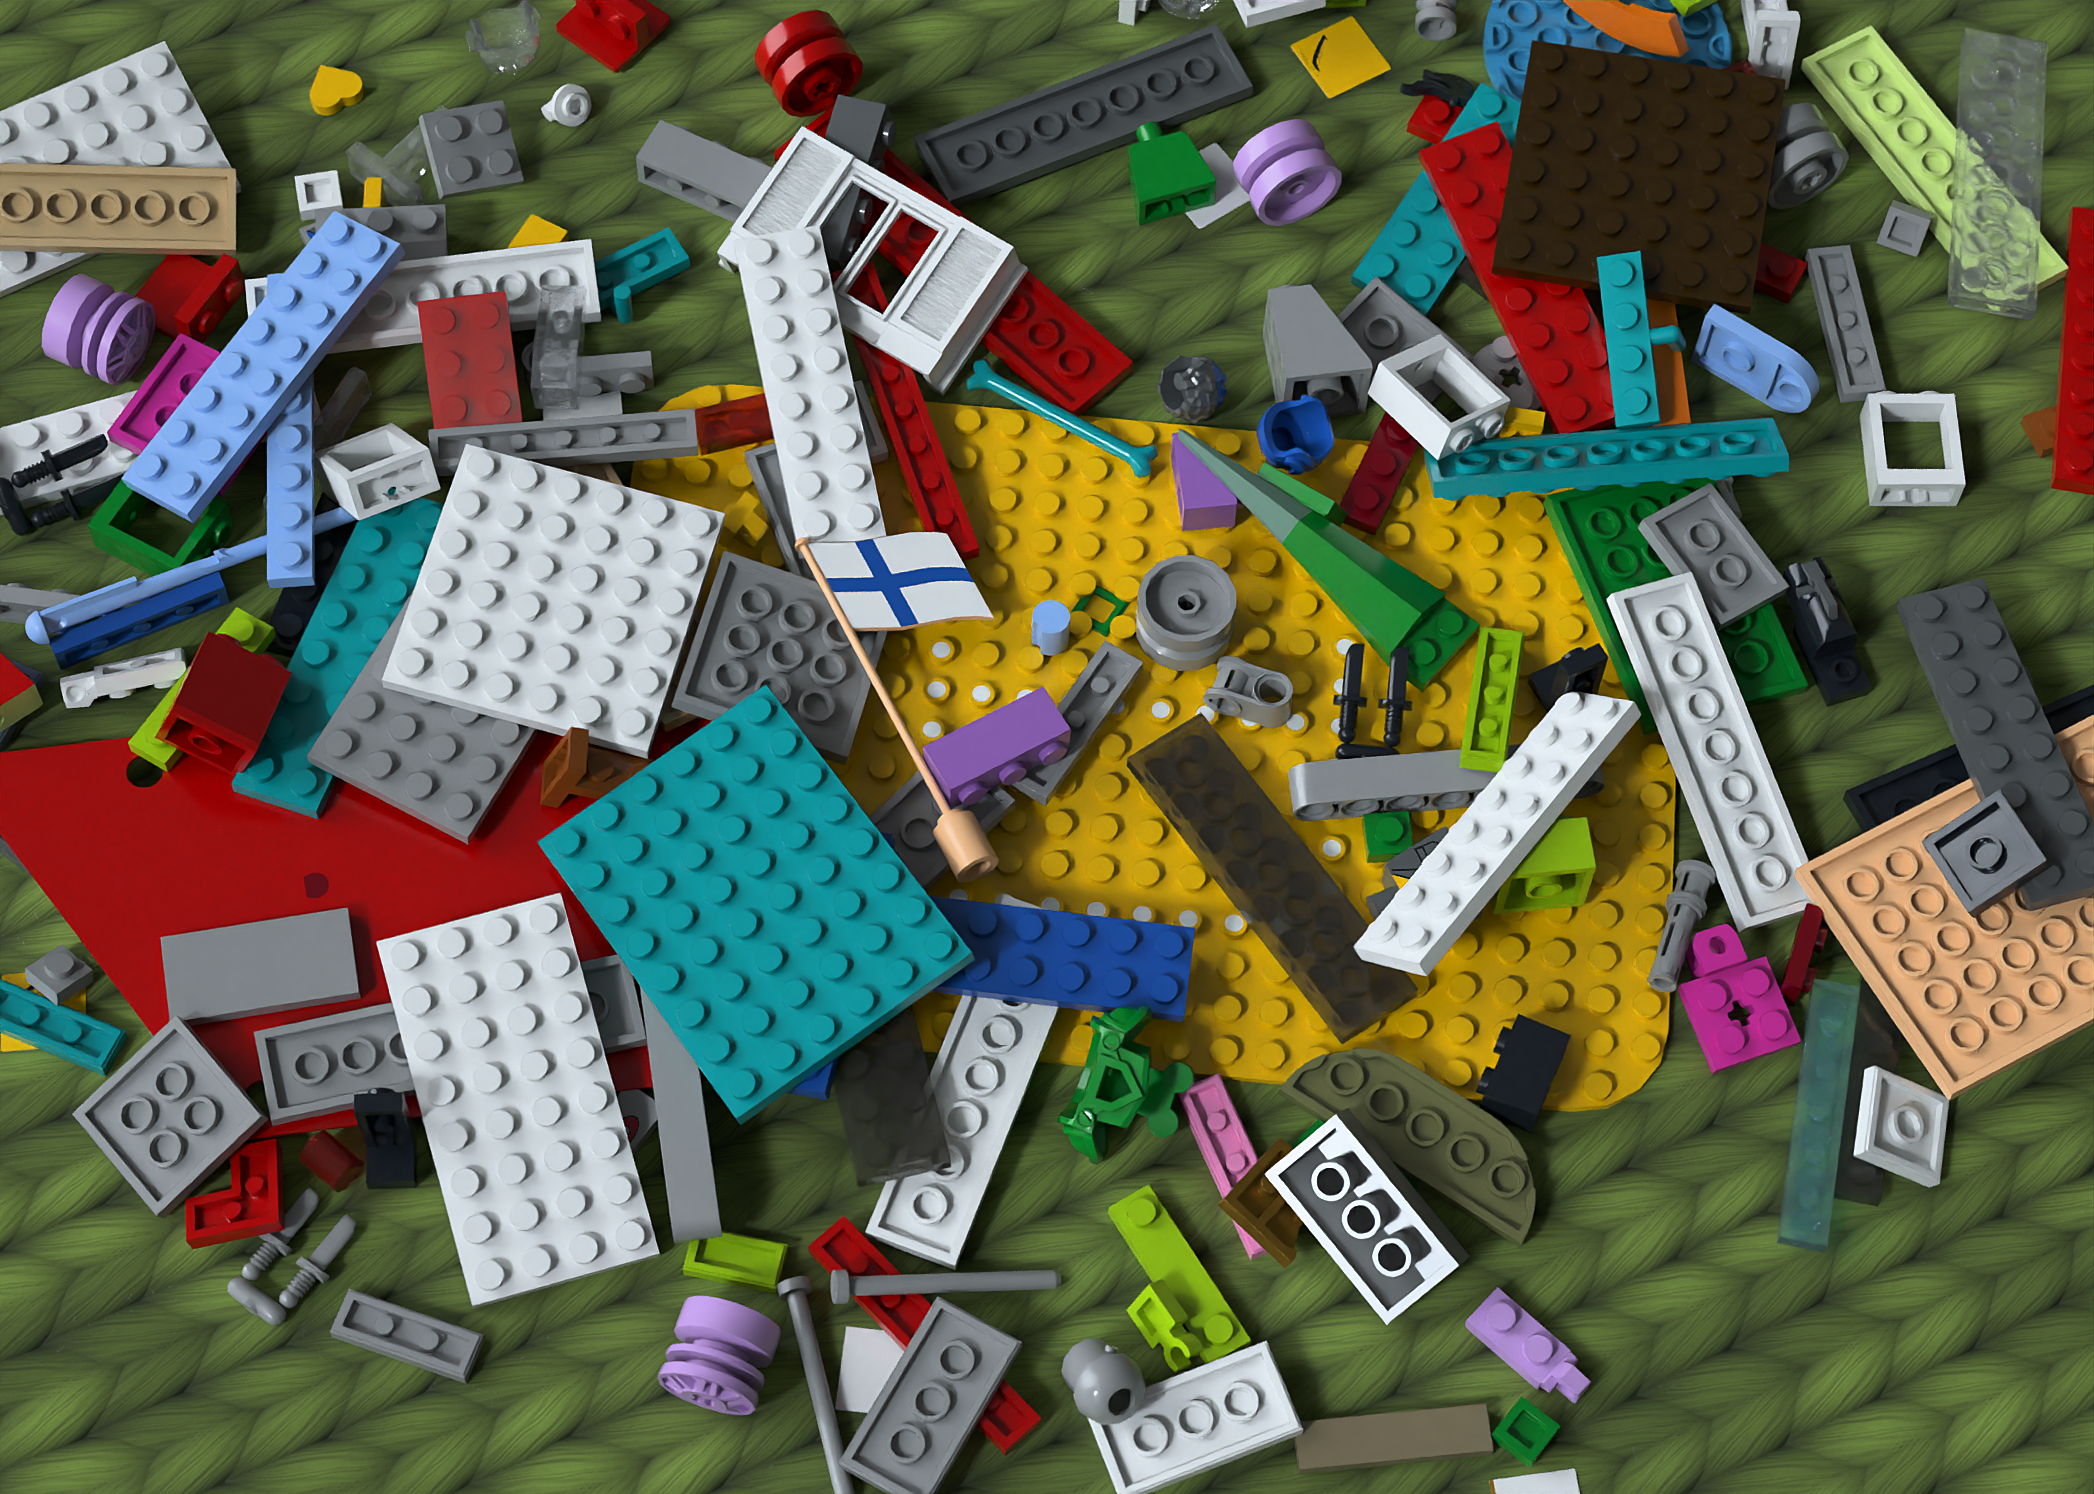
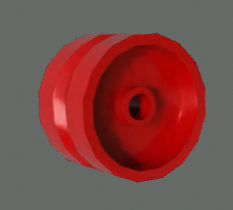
(808, 63)

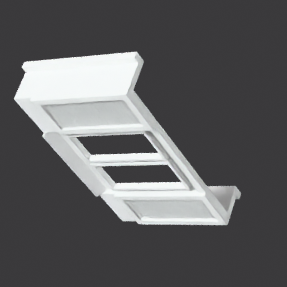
(947, 296)

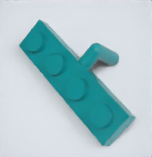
(636, 270)
(1632, 340)

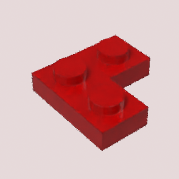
(247, 1209)

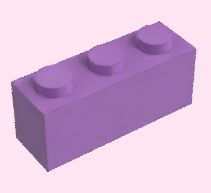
(998, 748)

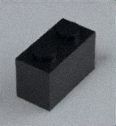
(1523, 1073)

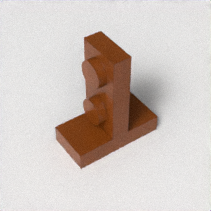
(584, 770)

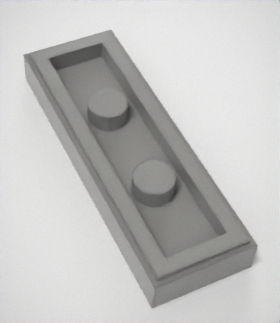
(407, 1336)

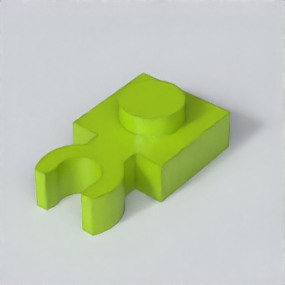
(1161, 1322)

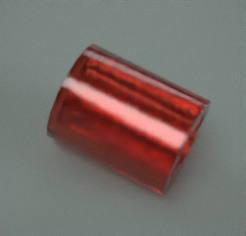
(331, 1161)

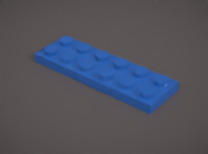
(1069, 958)

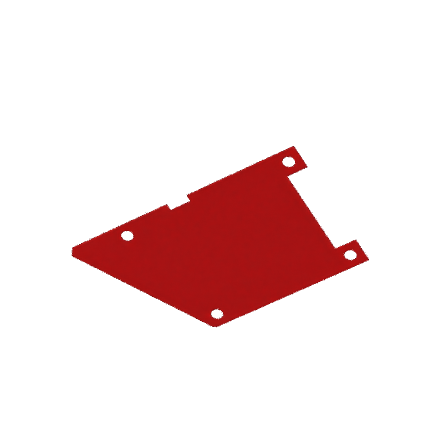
(203, 857)

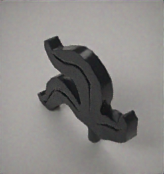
(1445, 86)

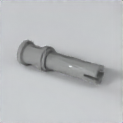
(1684, 909)

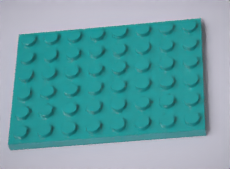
(755, 903)

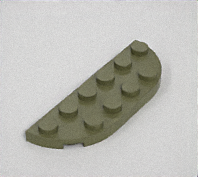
(1425, 1133)

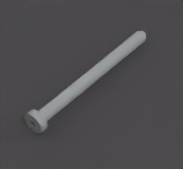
(845, 1286)
(795, 1292)

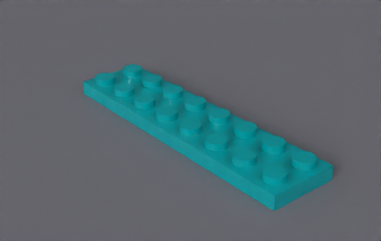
(1610, 458)
(345, 629)

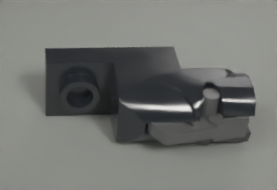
(1825, 632)

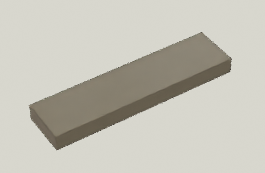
(1393, 1439)

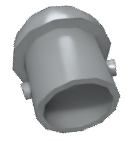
(1104, 1382)

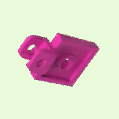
(1728, 980)

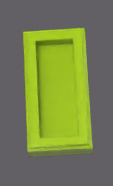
(737, 1261)

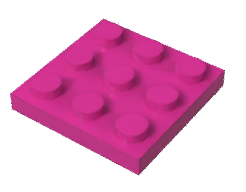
(162, 394)

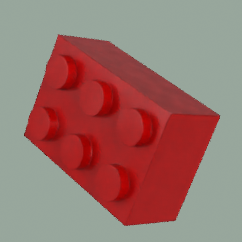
(470, 360)

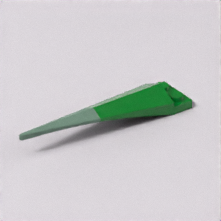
(1373, 591)

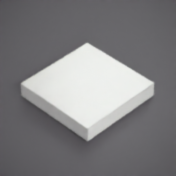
(1901, 1126)

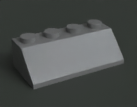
(1367, 1215)

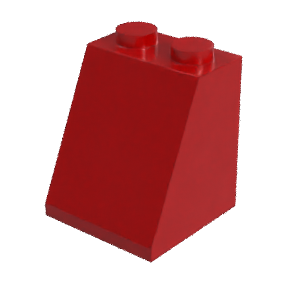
(224, 704)

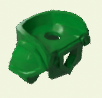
(1122, 1083)

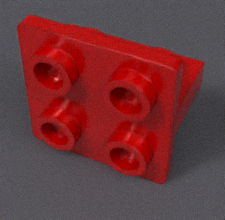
(612, 29)

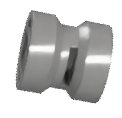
(1436, 19)

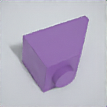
(1200, 495)

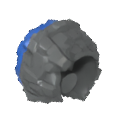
(1192, 388)

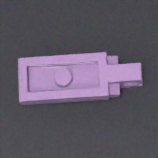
(1527, 1346)

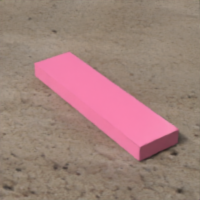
(1221, 1140)

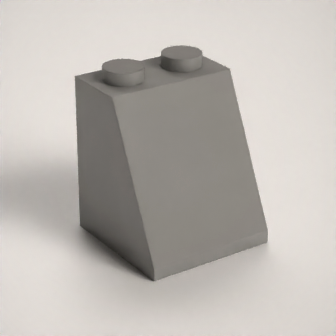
(1313, 352)

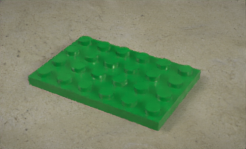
(1612, 555)

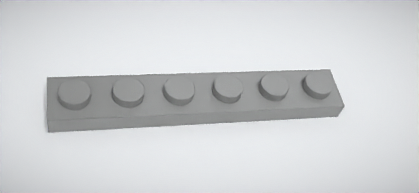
(573, 440)

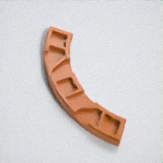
(1634, 25)

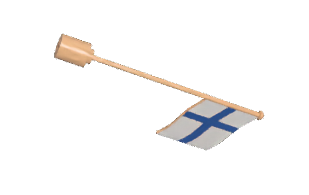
(903, 586)

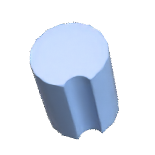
(1050, 627)

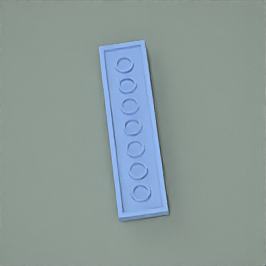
(263, 366)

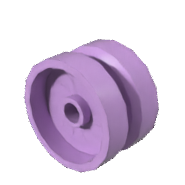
(1287, 172)

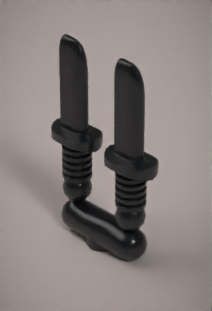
(53, 464)
(1351, 700)

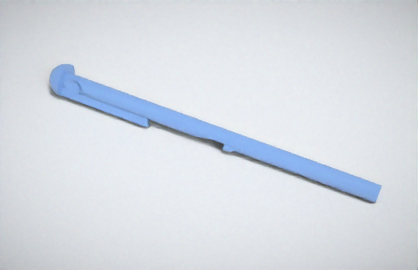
(129, 591)

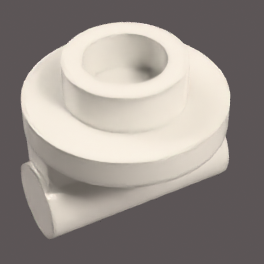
(568, 106)

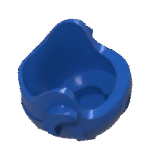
(1296, 434)

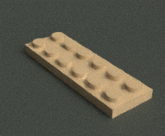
(117, 209)

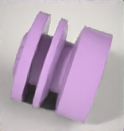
(98, 329)
(719, 1355)

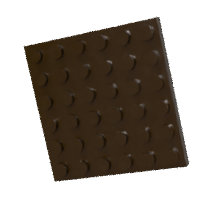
(1640, 160)

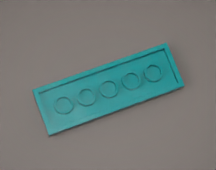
(1418, 244)

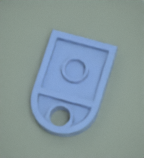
(1755, 362)

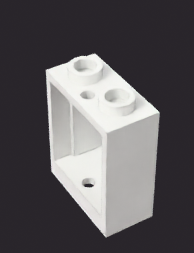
(1458, 377)
(390, 461)
(1911, 486)

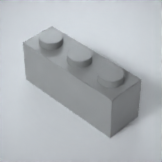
(699, 170)

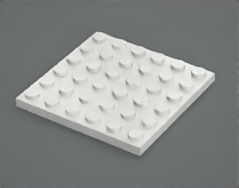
(554, 600)

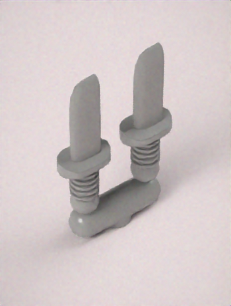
(313, 1267)

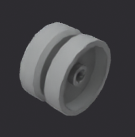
(1804, 157)
(1185, 612)

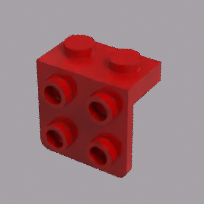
(192, 295)

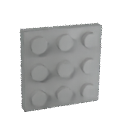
(170, 1116)

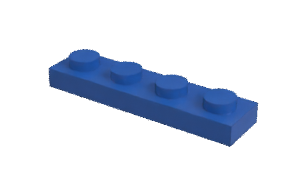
(138, 620)

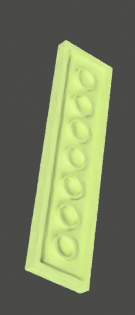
(1900, 130)

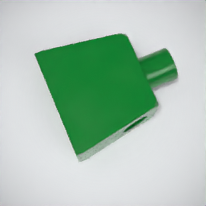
(1167, 175)

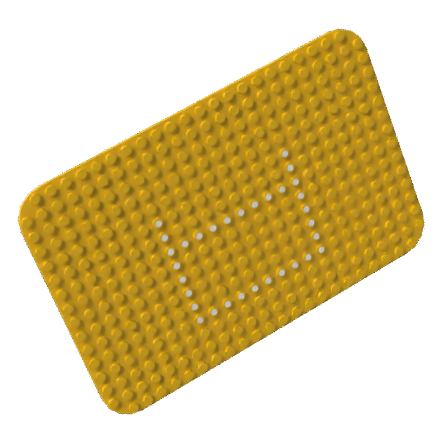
(1073, 517)

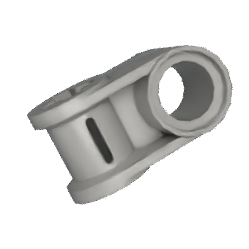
(1246, 691)

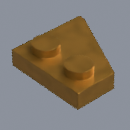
(1263, 1210)

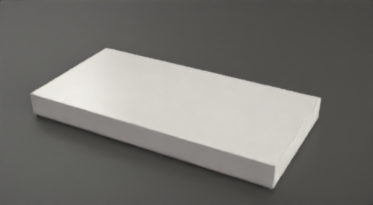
(1199, 1422)

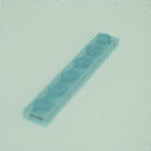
(1818, 1115)

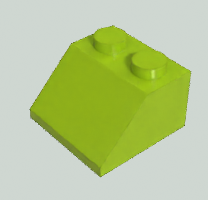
(1553, 872)

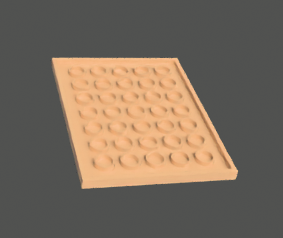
(1957, 985)

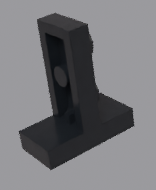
(1576, 671)
(388, 1137)

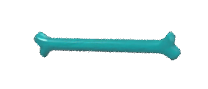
(1137, 457)

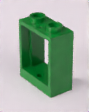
(121, 510)

